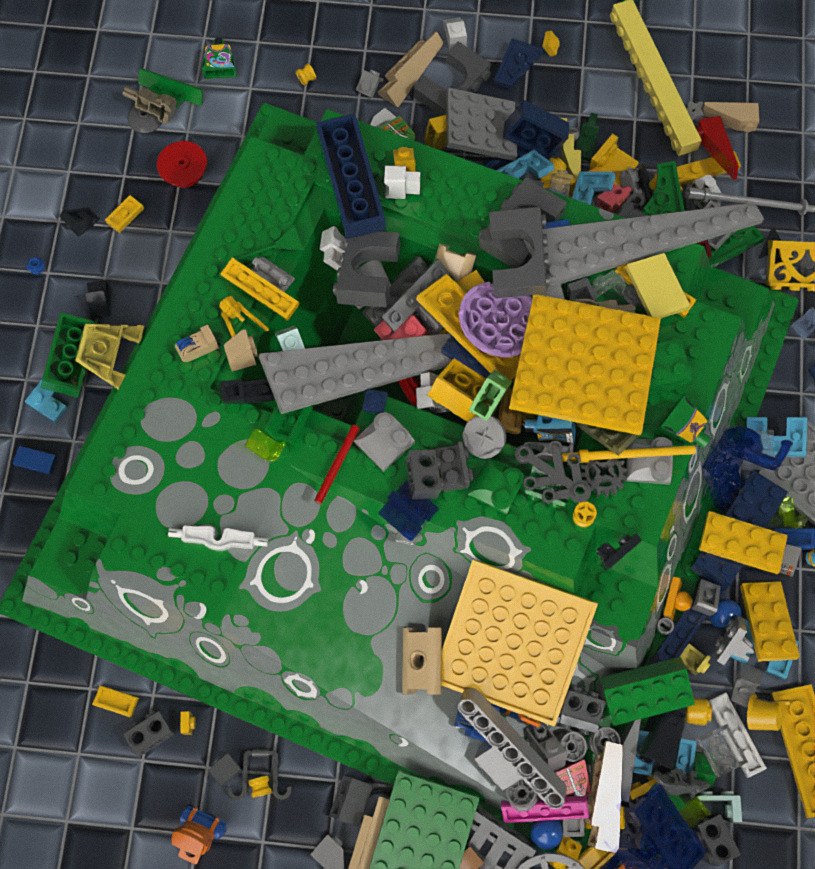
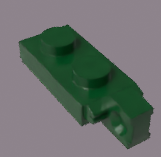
(588, 137)

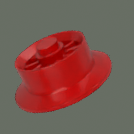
(182, 164)

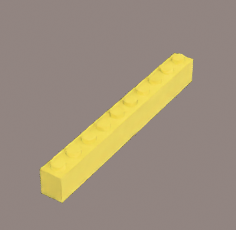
(655, 78)

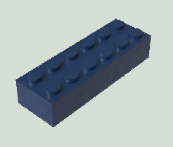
(350, 176)
(754, 505)

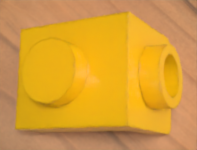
(404, 157)
(567, 847)

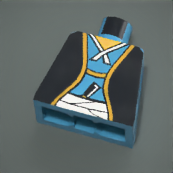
(552, 429)

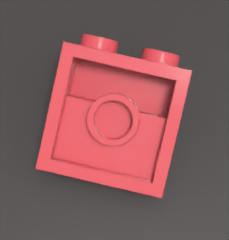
(410, 328)

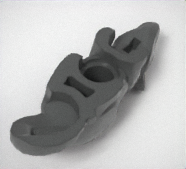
(678, 783)

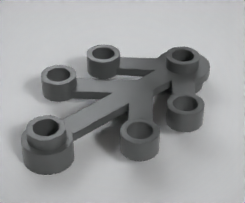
(555, 475)

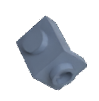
(806, 324)

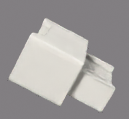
(400, 182)
(332, 245)
(423, 400)

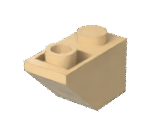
(241, 351)

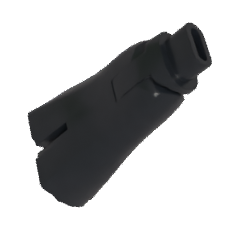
(663, 741)

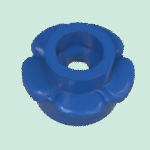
(39, 268)

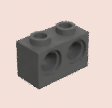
(418, 474)
(578, 707)
(151, 738)
(721, 837)

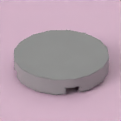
(484, 437)

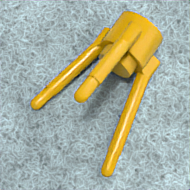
(233, 309)

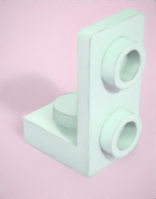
(290, 339)
(732, 810)

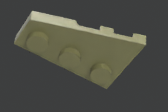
(612, 439)

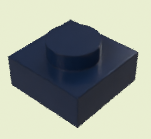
(375, 401)

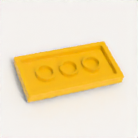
(743, 542)
(769, 621)

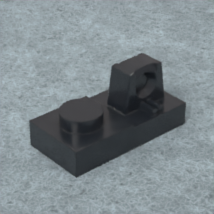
(610, 556)

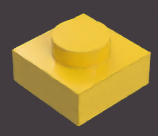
(551, 43)
(187, 723)

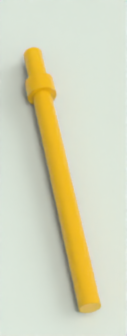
(586, 455)

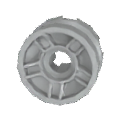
(594, 739)
(578, 743)
(518, 803)

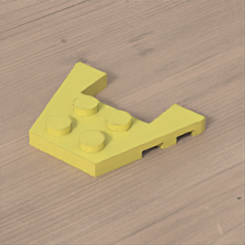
(100, 347)

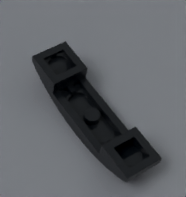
(246, 392)

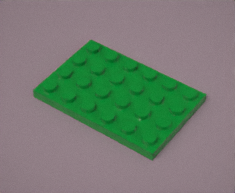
(424, 825)

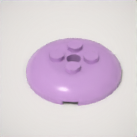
(479, 316)

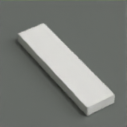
(726, 714)

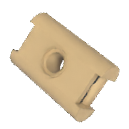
(455, 263)
(429, 674)

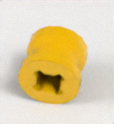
(306, 74)
(586, 510)
(260, 786)

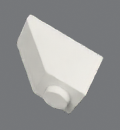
(455, 31)

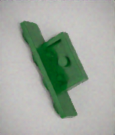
(164, 85)

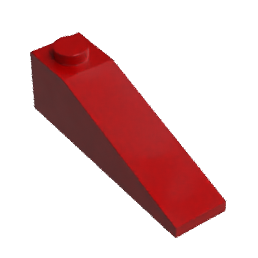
(717, 144)

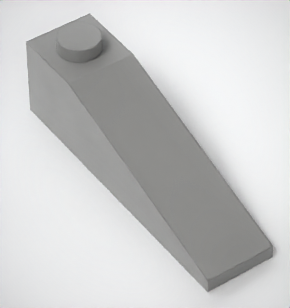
(629, 745)

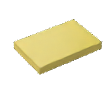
(657, 286)

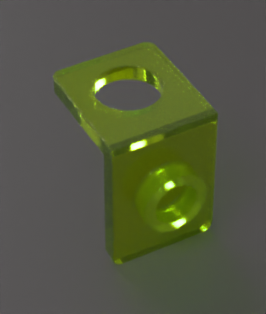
(264, 446)
(694, 812)

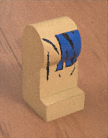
(196, 345)

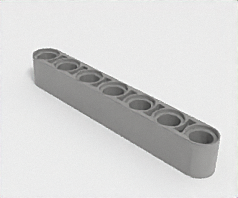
(512, 748)

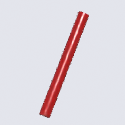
(336, 464)

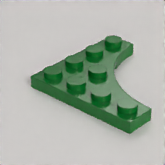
(667, 194)
(736, 244)

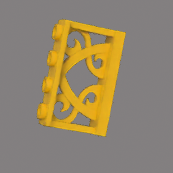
(785, 251)

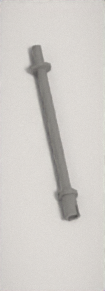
(704, 195)

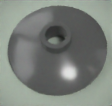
(142, 124)

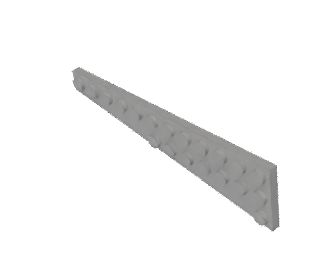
(600, 246)
(330, 372)

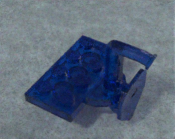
(725, 460)
(663, 832)

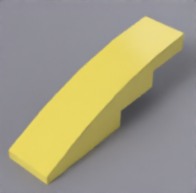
(571, 157)

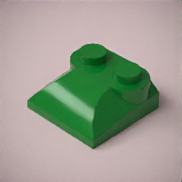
(497, 486)

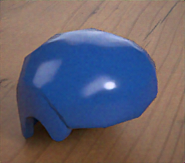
(726, 611)
(546, 834)

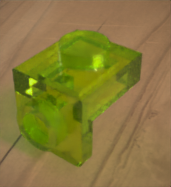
(786, 510)

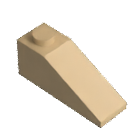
(734, 115)

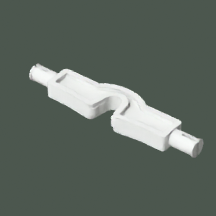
(206, 536)

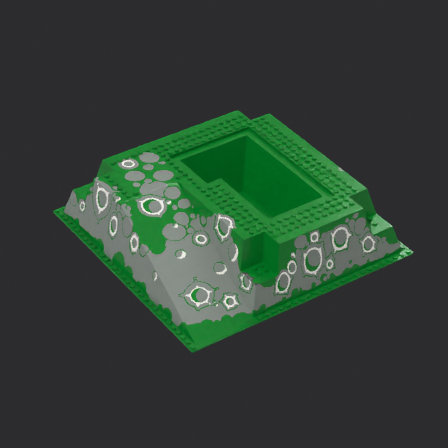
(315, 621)

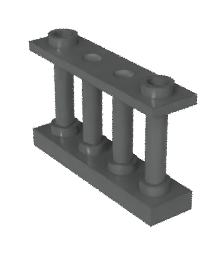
(404, 291)

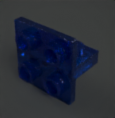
(406, 514)

